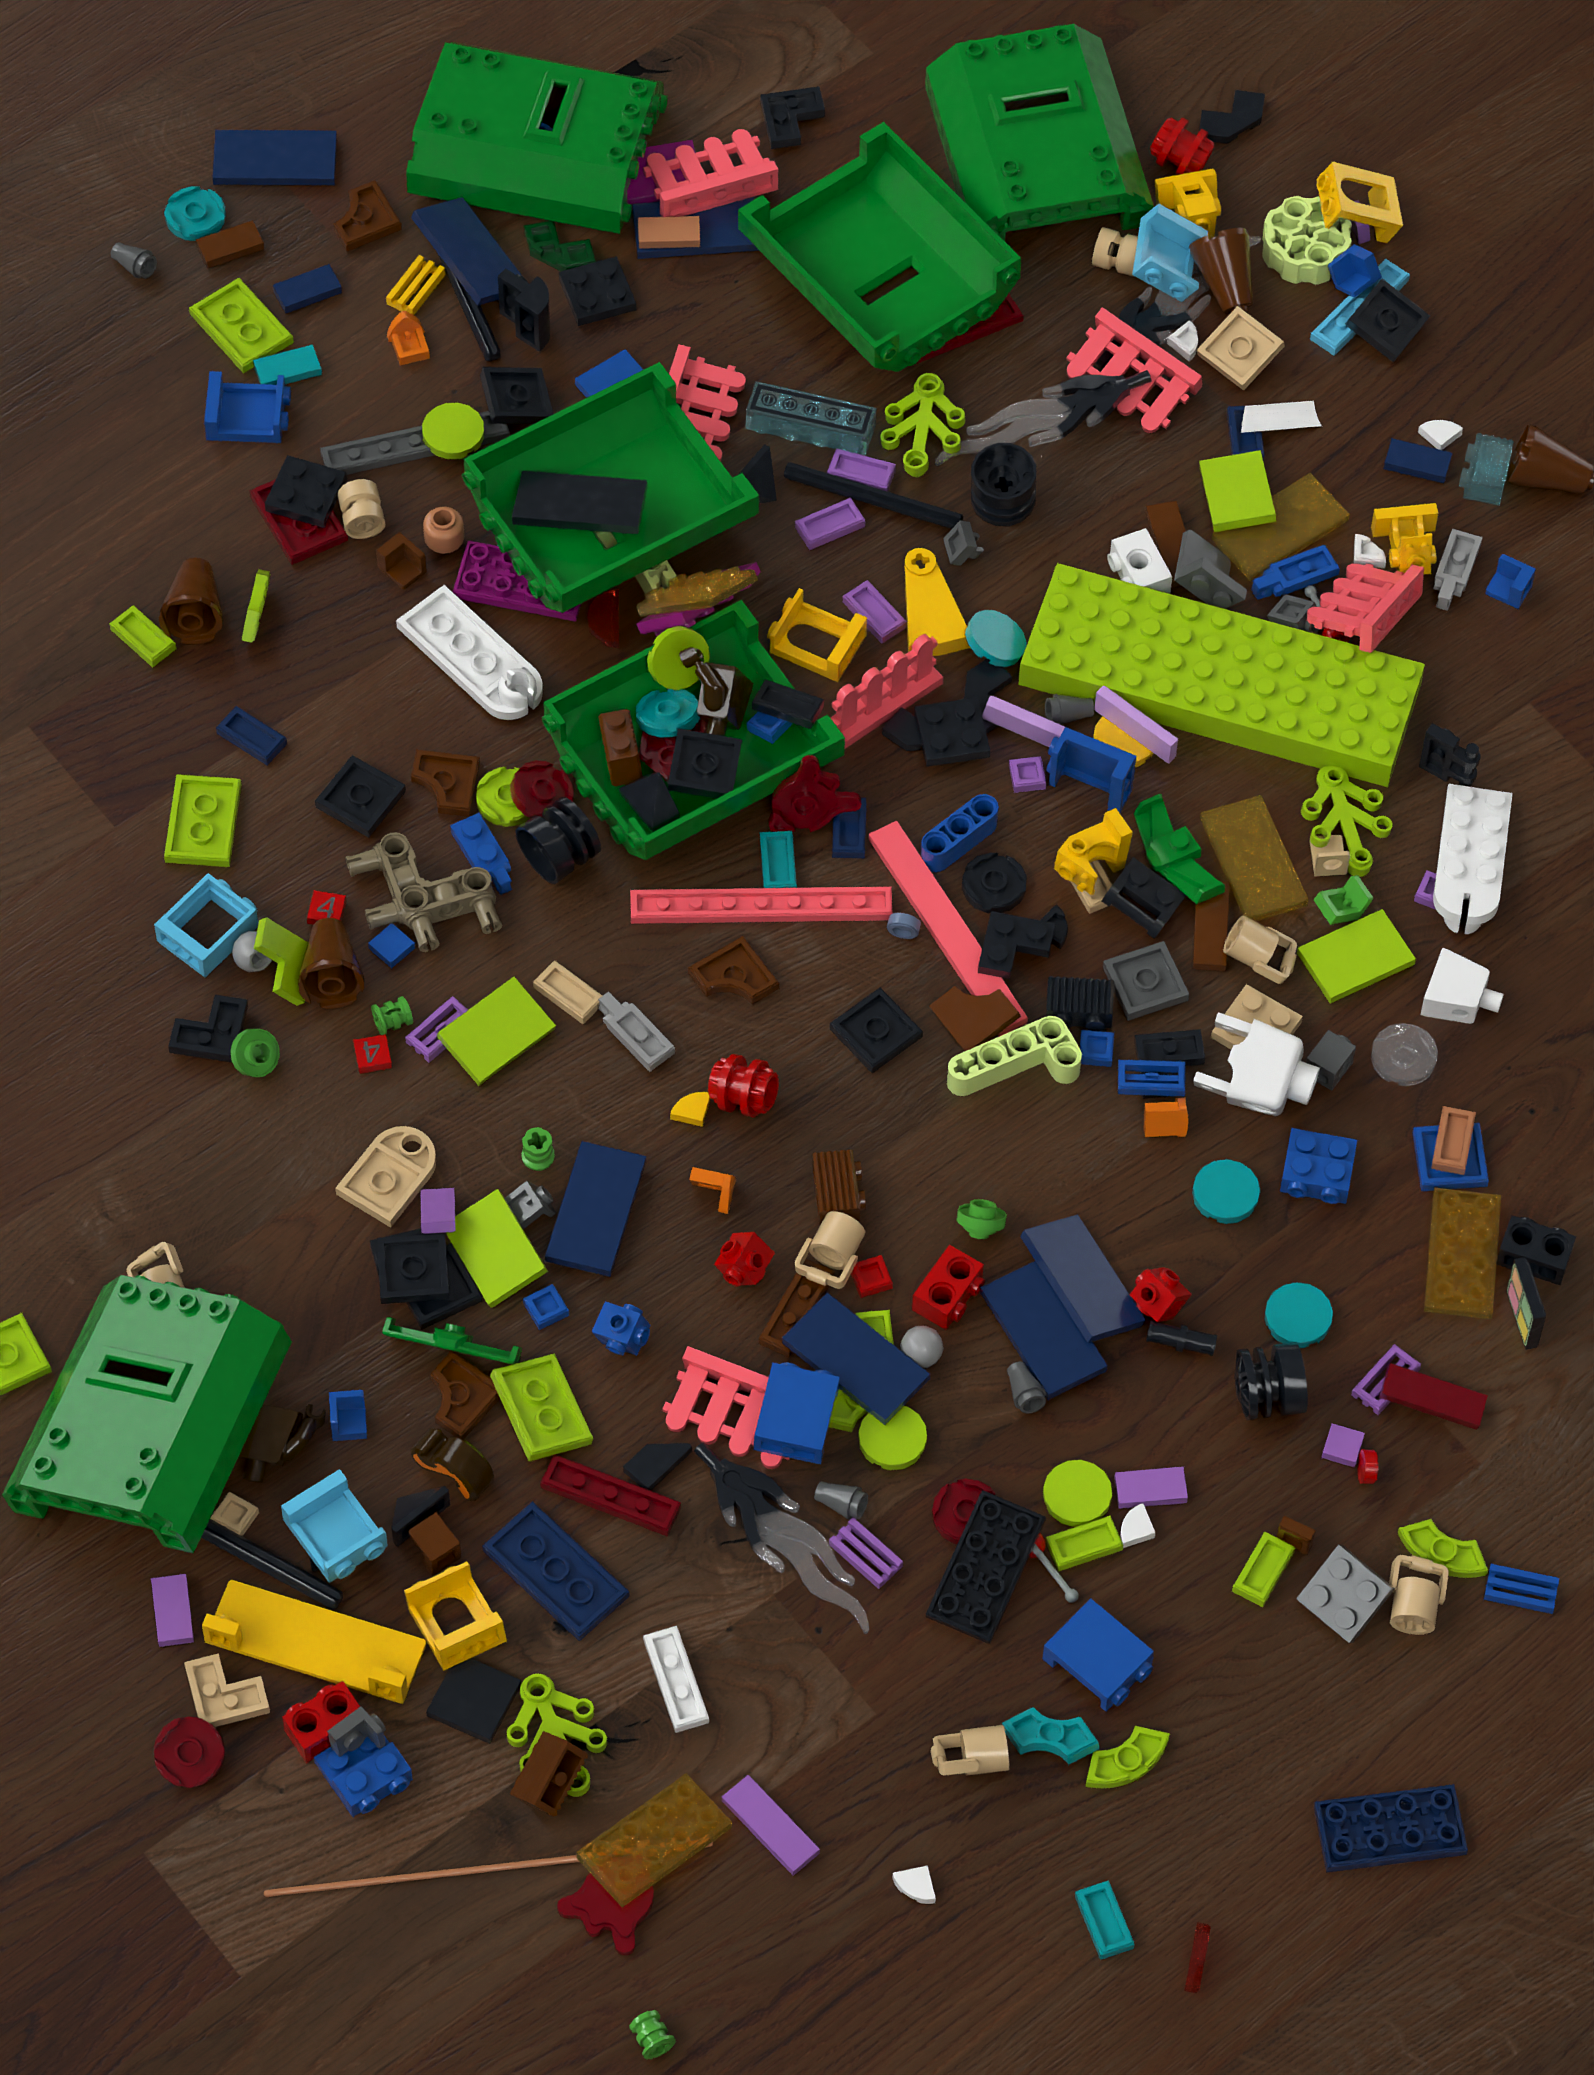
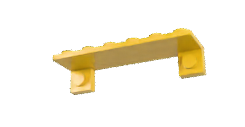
(314, 1641)

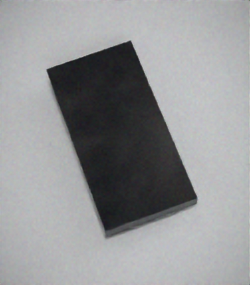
(579, 502)
(985, 1567)

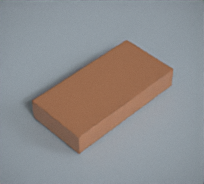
(669, 232)
(1453, 1140)

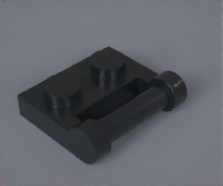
(1148, 891)

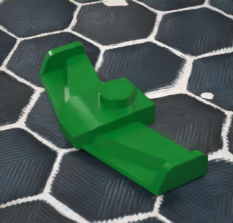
(1174, 852)
(451, 1339)

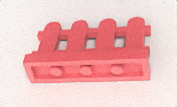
(715, 189)
(1157, 363)
(706, 400)
(1368, 602)
(882, 699)
(730, 1380)

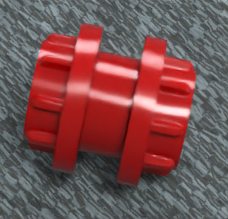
(1181, 146)
(737, 1084)

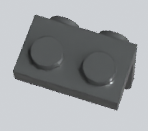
(1206, 572)

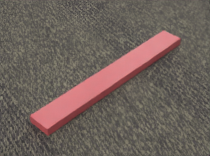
(761, 905)
(938, 914)

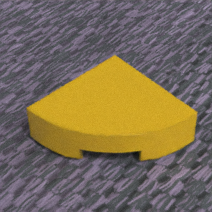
(691, 1108)

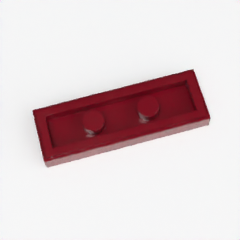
(1433, 1396)

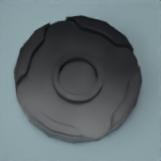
(994, 883)

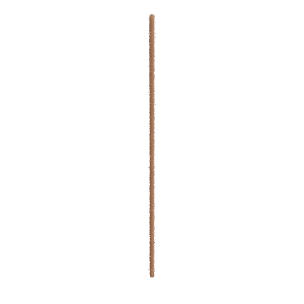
(423, 1875)

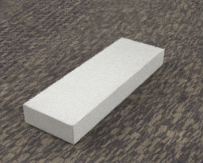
(676, 1679)

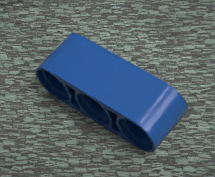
(964, 820)

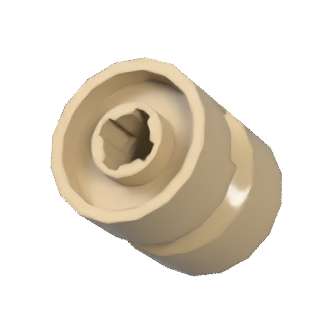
(1104, 249)
(361, 509)

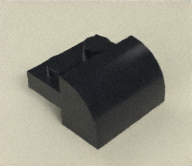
(526, 307)

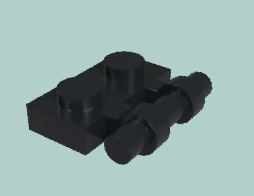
(1445, 757)

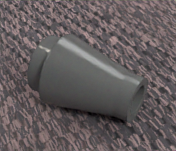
(135, 260)
(1067, 709)
(1026, 1390)
(843, 1499)

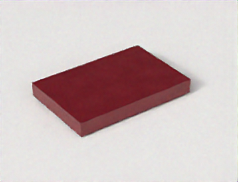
(295, 537)

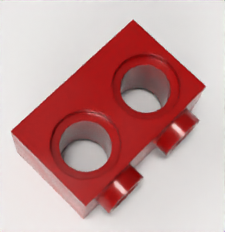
(942, 1285)
(317, 1713)

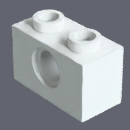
(1139, 551)

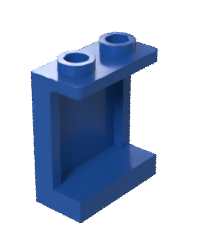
(246, 410)
(1092, 764)
(796, 1412)
(1100, 1654)

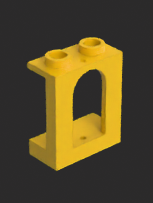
(1384, 204)
(799, 612)
(467, 1641)

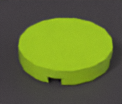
(453, 430)
(665, 660)
(495, 798)
(896, 1443)
(1077, 1493)

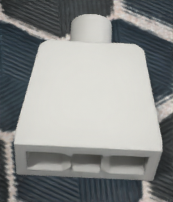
(1459, 990)

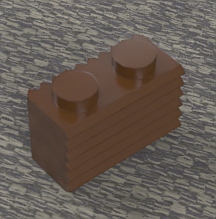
(620, 747)
(836, 1183)
(548, 1773)

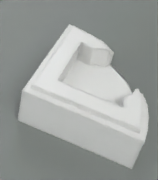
(1185, 340)
(1440, 432)
(1368, 552)
(1136, 1527)
(915, 1884)

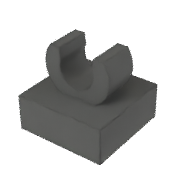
(961, 543)

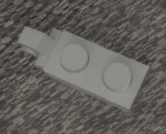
(1456, 566)
(635, 1032)

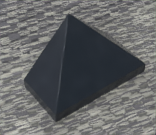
(760, 475)
(651, 800)
(415, 1508)

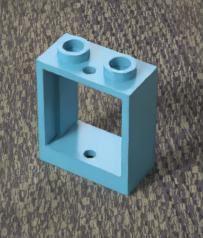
(178, 942)

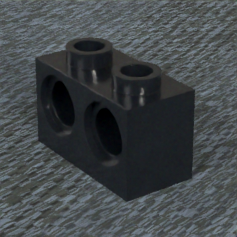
(1539, 1241)

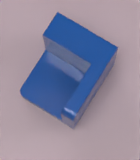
(1354, 270)
(1511, 581)
(348, 1415)

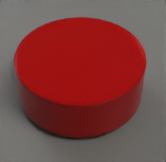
(1367, 1466)

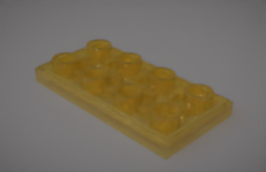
(1303, 516)
(696, 591)
(1254, 858)
(1462, 1253)
(654, 1840)

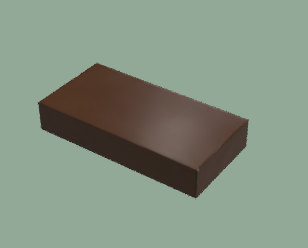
(230, 244)

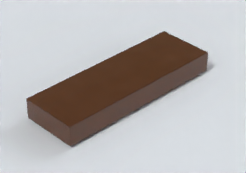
(1167, 533)
(1211, 932)
(795, 1303)

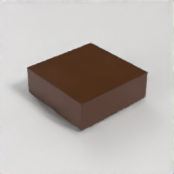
(1296, 1534)

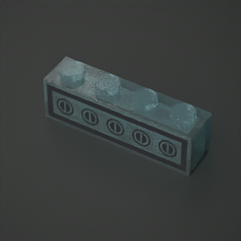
(810, 418)

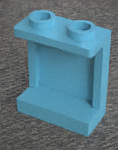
(1164, 252)
(333, 1527)

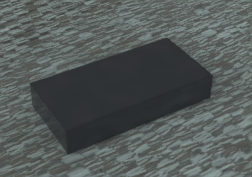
(788, 704)

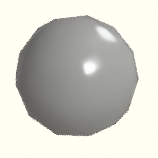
(246, 956)
(922, 1345)

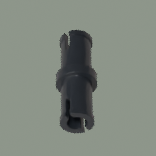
(1181, 1338)

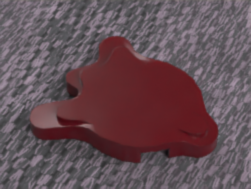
(809, 799)
(602, 1912)

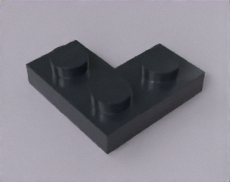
(783, 111)
(1009, 935)
(214, 1038)
(1170, 1046)

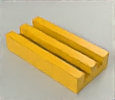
(427, 267)

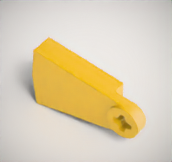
(931, 605)

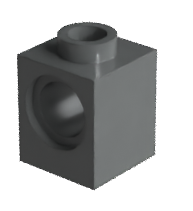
(1334, 1057)

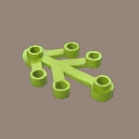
(922, 421)
(1346, 815)
(553, 1724)

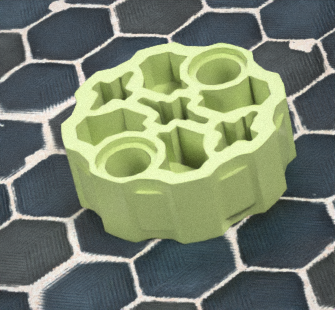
(1300, 244)

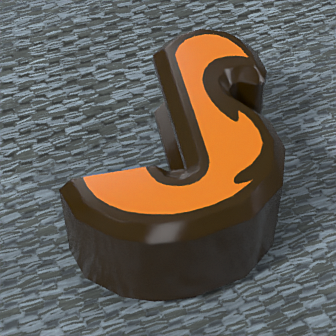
(454, 1459)

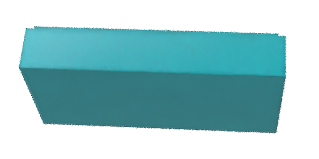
(293, 364)
(778, 859)
(1104, 1920)

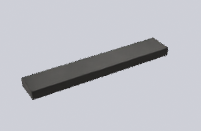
(393, 448)

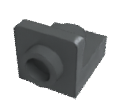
(1293, 613)
(530, 1202)
(353, 1729)

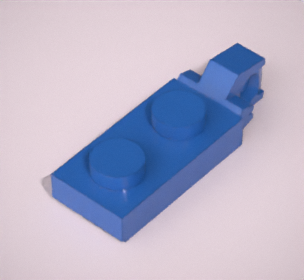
(1296, 573)
(483, 850)

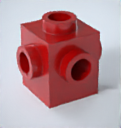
(744, 1259)
(1159, 1293)

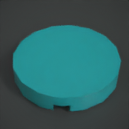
(194, 213)
(996, 638)
(666, 712)
(1226, 1191)
(1298, 1314)

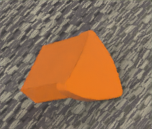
(408, 338)
(1166, 1118)
(715, 1181)

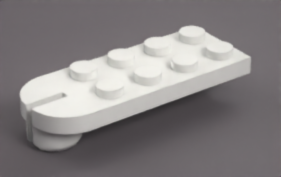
(473, 655)
(1471, 855)

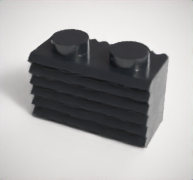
(1081, 1002)

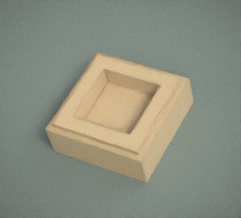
(235, 1514)

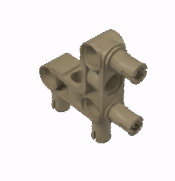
(437, 899)

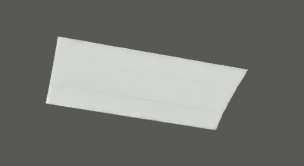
(1279, 416)

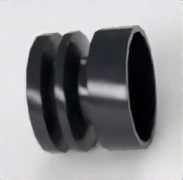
(1003, 484)
(558, 840)
(1266, 1381)

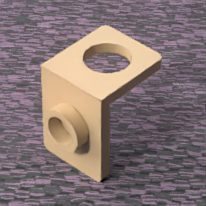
(1331, 858)

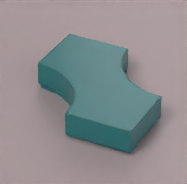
(1065, 1738)

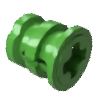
(392, 1015)
(537, 1158)
(652, 2034)

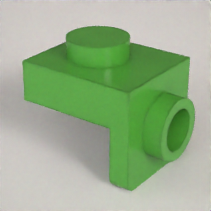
(1344, 903)

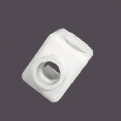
(1264, 1068)

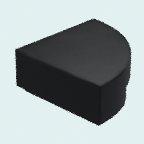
(1057, 916)

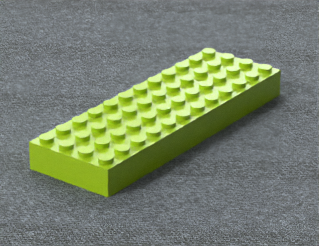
(1223, 674)

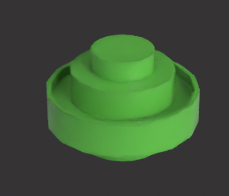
(255, 1052)
(981, 1218)

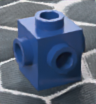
(621, 1328)

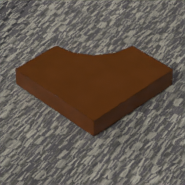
(367, 218)
(449, 778)
(734, 970)
(974, 1018)
(465, 1395)

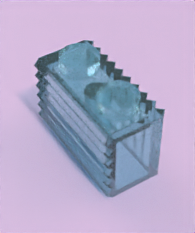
(1487, 469)

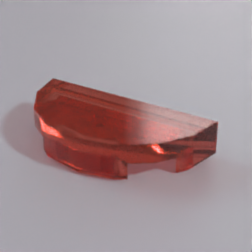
(604, 618)
(1197, 1957)

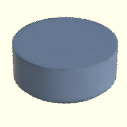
(903, 925)

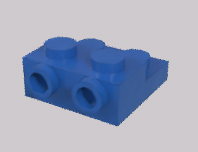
(1318, 1166)
(365, 1774)

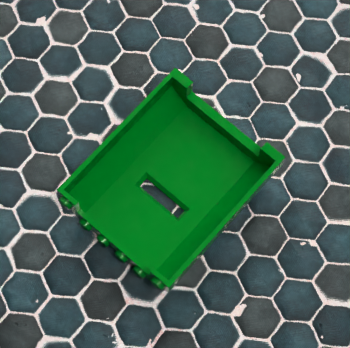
(485, 141)
(1042, 159)
(871, 226)
(616, 433)
(761, 765)
(143, 1446)

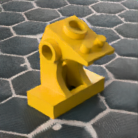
(1198, 207)
(1407, 536)
(1103, 841)

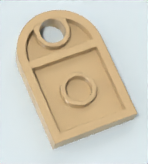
(389, 1176)

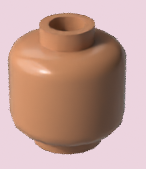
(443, 530)

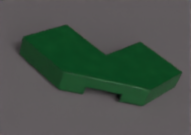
(545, 247)

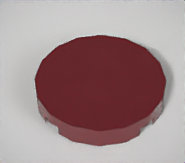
(539, 786)
(954, 1506)
(189, 1752)

